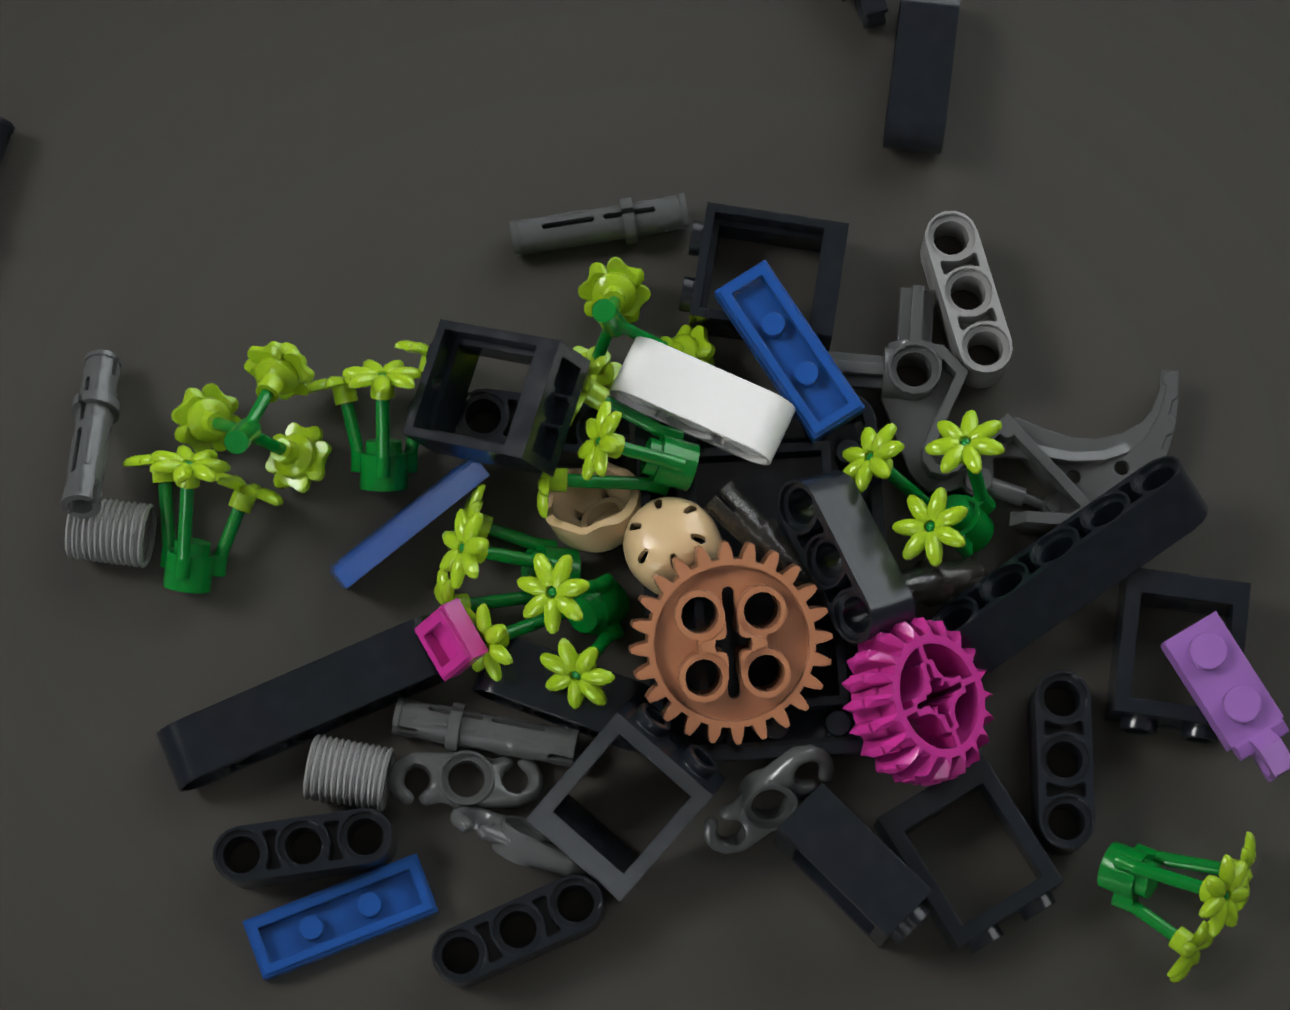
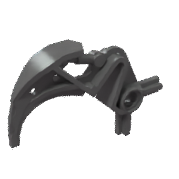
(1040, 450)

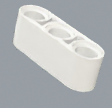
(703, 400)

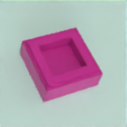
(451, 639)

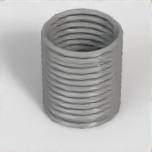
(117, 535)
(348, 773)

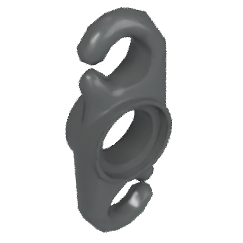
(439, 766)
(777, 776)
(515, 840)

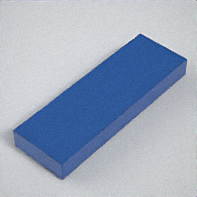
(789, 351)
(408, 522)
(340, 917)

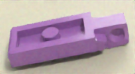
(1230, 694)

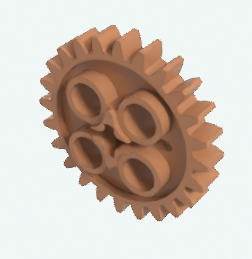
(786, 636)

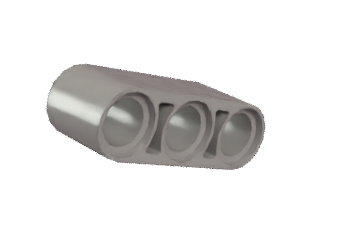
(967, 272)

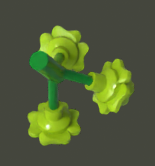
(614, 300)
(209, 420)

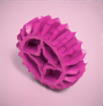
(918, 702)

